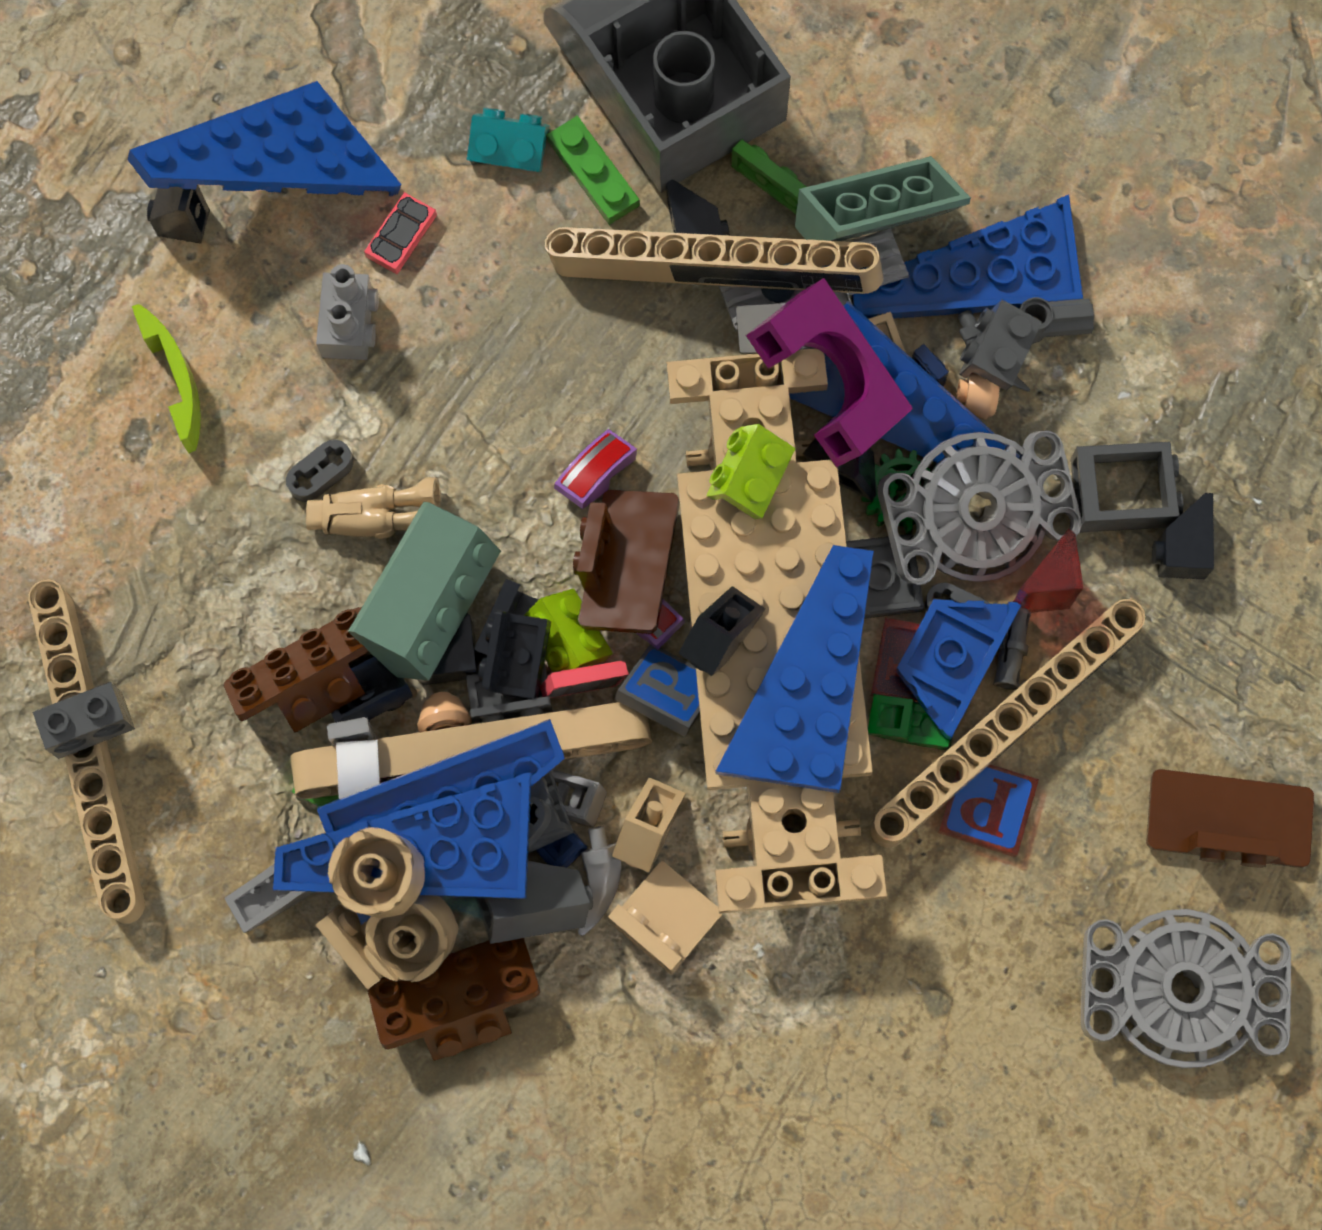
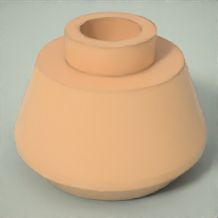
(978, 395)
(443, 712)

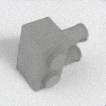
(346, 314)

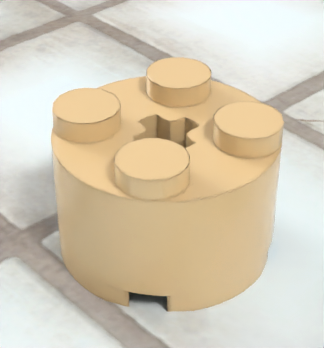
(380, 849)
(416, 958)

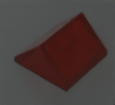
(1056, 580)

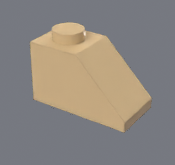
(648, 824)

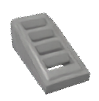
(592, 802)

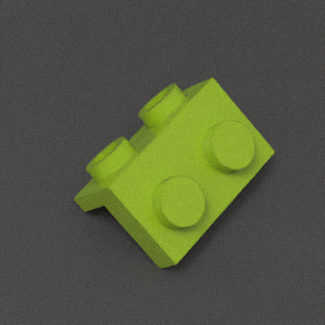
(750, 469)
(568, 643)

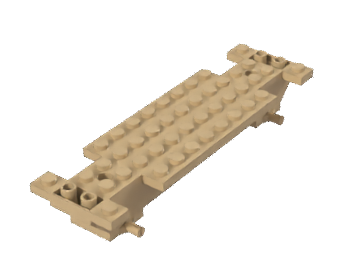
(775, 566)

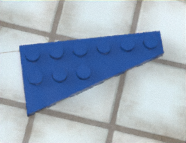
(935, 411)

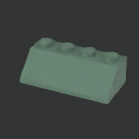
(877, 200)
(424, 592)

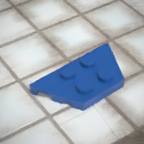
(953, 655)

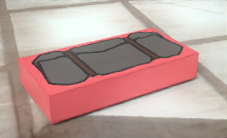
(400, 233)
(584, 679)

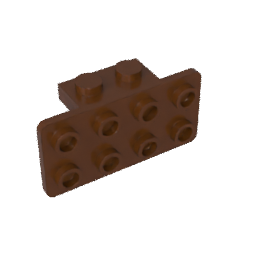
(625, 560)
(302, 678)
(1230, 819)
(458, 1002)

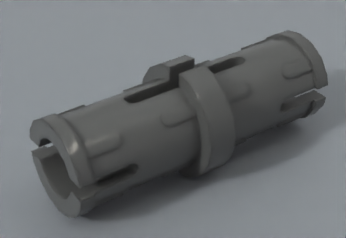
(1012, 652)

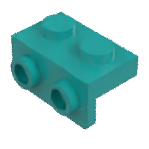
(507, 140)

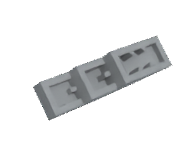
(258, 902)

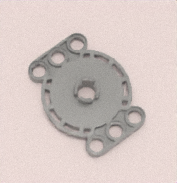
(1006, 525)
(1212, 962)

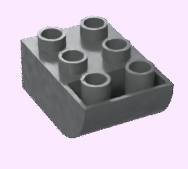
(674, 76)

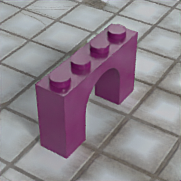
(871, 395)

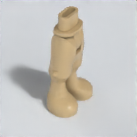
(367, 510)

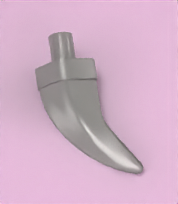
(602, 874)

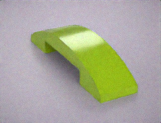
(187, 413)

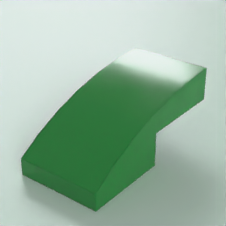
(904, 722)

